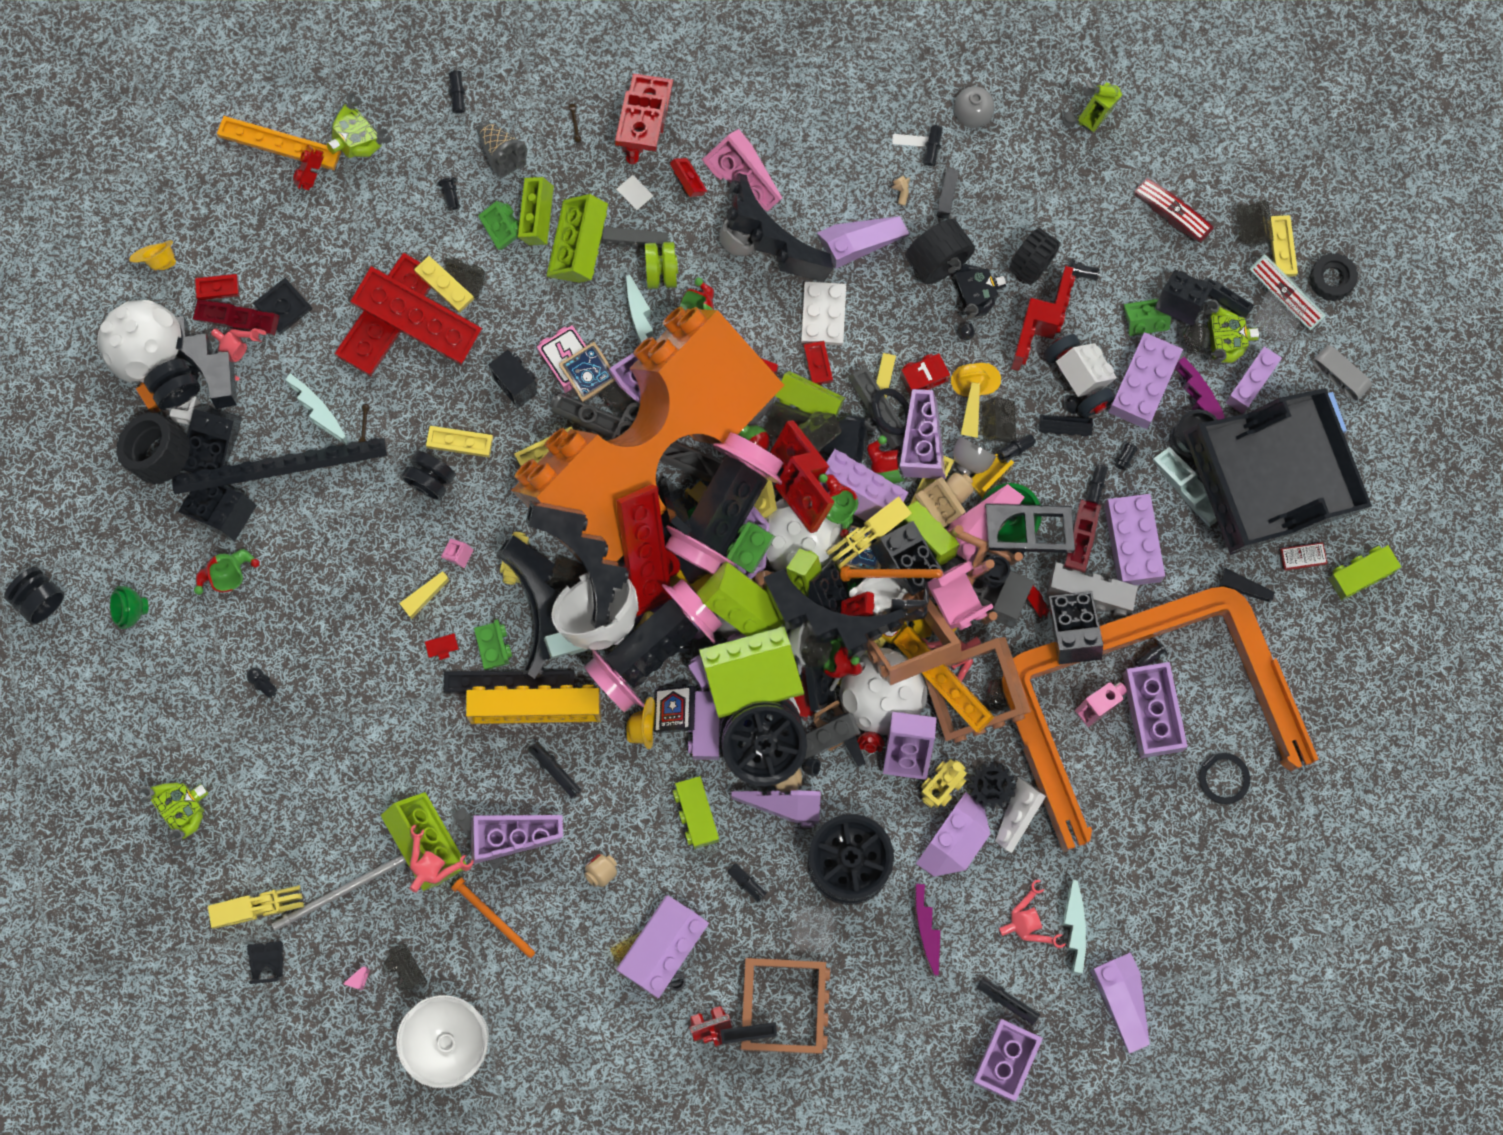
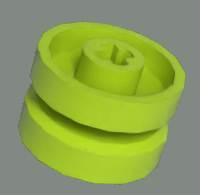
(661, 265)

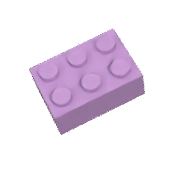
(909, 745)
(1007, 1060)

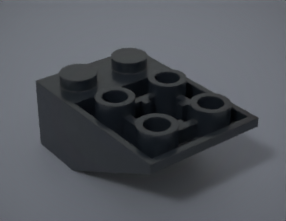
(211, 438)
(219, 510)
(905, 550)
(827, 589)
(1075, 628)

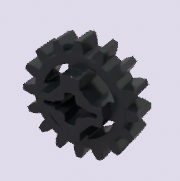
(986, 779)

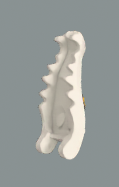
(884, 589)

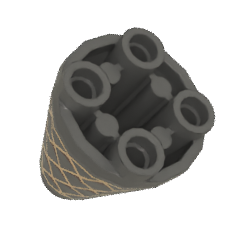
(502, 149)

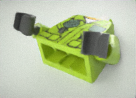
(1098, 108)
(354, 134)
(1228, 334)
(177, 806)

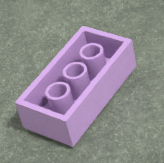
(1145, 380)
(872, 489)
(1134, 540)
(1155, 710)

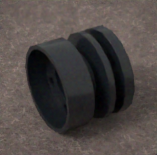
(34, 595)

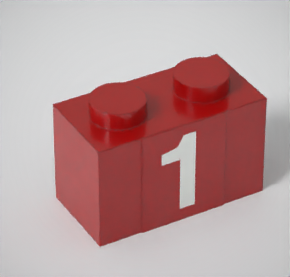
(925, 374)

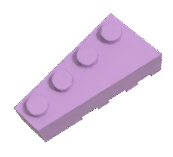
(922, 441)
(511, 834)

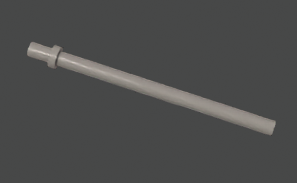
(287, 919)

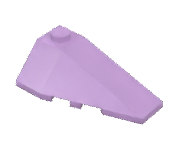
(796, 807)

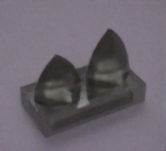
(402, 959)

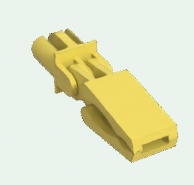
(878, 526)
(246, 909)

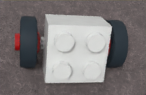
(1085, 372)

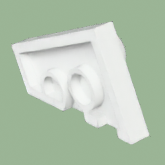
(1019, 814)

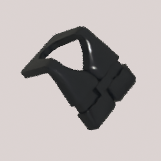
(911, 607)
(266, 955)

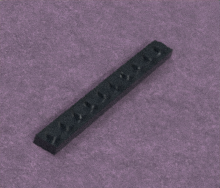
(279, 466)

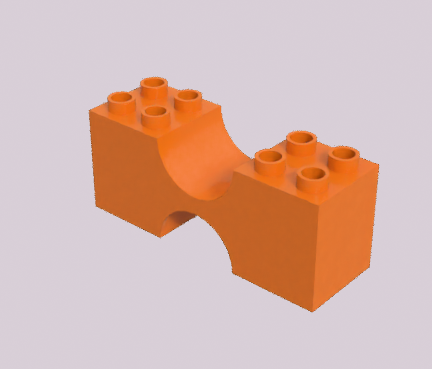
(691, 383)

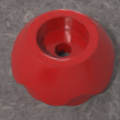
(871, 742)

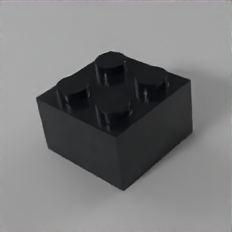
(1184, 297)
(513, 378)

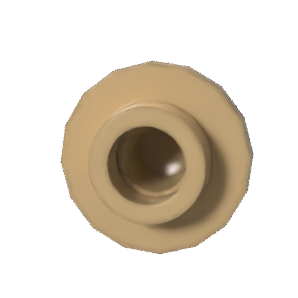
(901, 184)

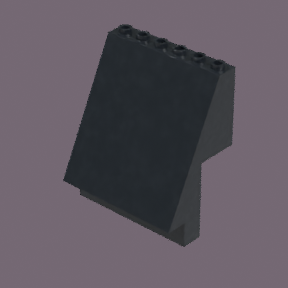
(1277, 470)

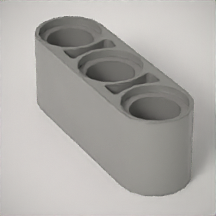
(1342, 372)

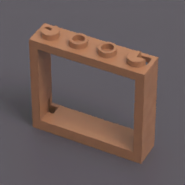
(949, 651)
(1013, 682)
(823, 998)

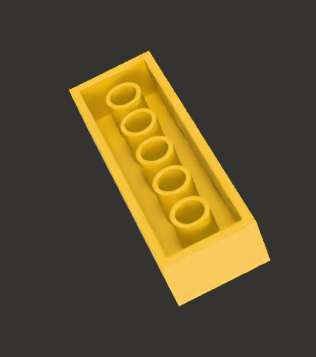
(533, 705)

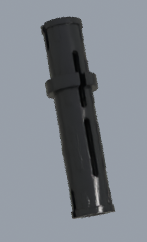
(553, 768)
(1030, 1016)

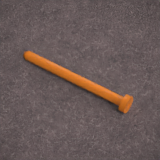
(848, 573)
(492, 917)

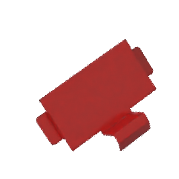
(1037, 602)
(441, 646)

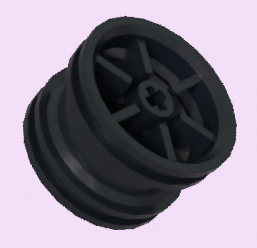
(771, 768)
(873, 840)

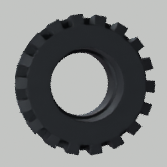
(1034, 256)

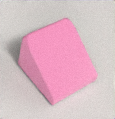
(457, 552)
(358, 979)

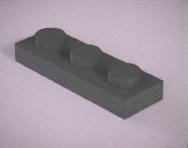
(831, 735)

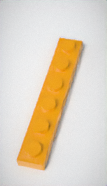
(272, 141)
(946, 682)

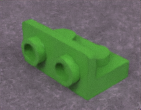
(500, 224)
(1145, 318)
(750, 546)
(492, 645)

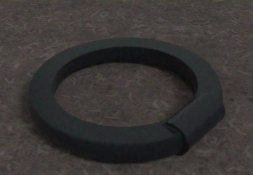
(877, 413)
(1209, 762)

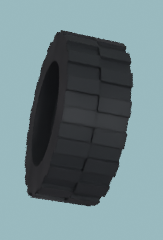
(1333, 261)

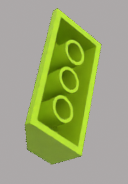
(577, 239)
(739, 601)
(436, 838)

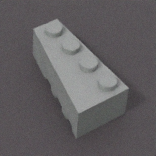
(1109, 595)

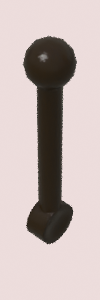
(572, 108)
(365, 407)

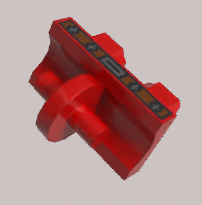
(708, 1029)

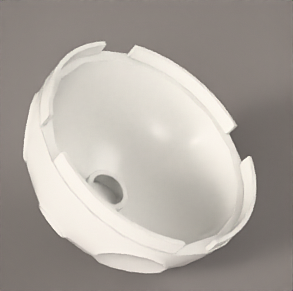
(138, 339)
(793, 534)
(574, 611)
(874, 700)
(442, 1041)

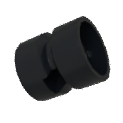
(998, 574)

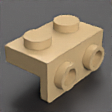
(940, 502)

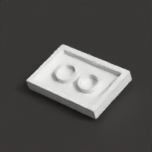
(823, 313)

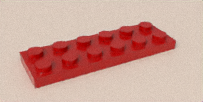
(416, 315)
(371, 337)
(644, 546)

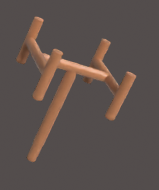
(979, 567)

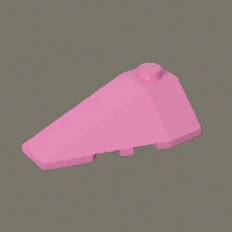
(738, 156)
(975, 520)

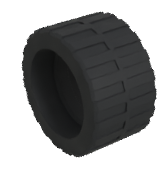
(935, 247)
(137, 439)

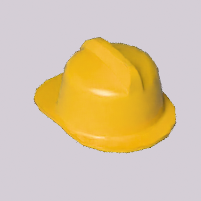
(155, 256)
(981, 373)
(641, 725)

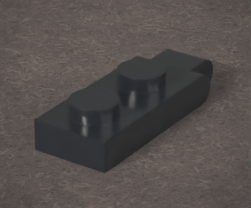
(1229, 298)

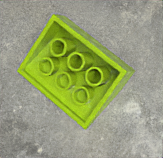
(751, 671)

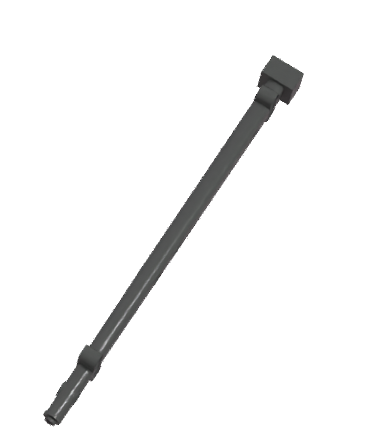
(1006, 599)

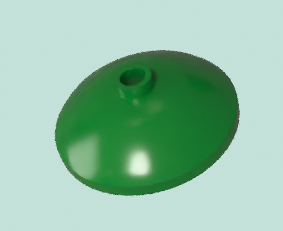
(1015, 530)

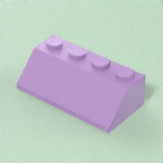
(662, 946)

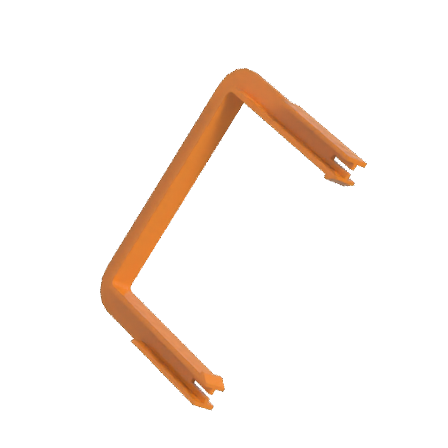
(1260, 667)

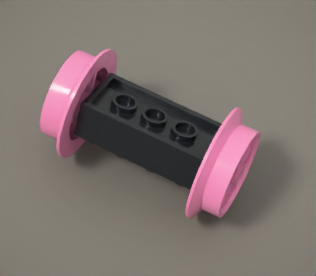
(725, 503)
(651, 645)

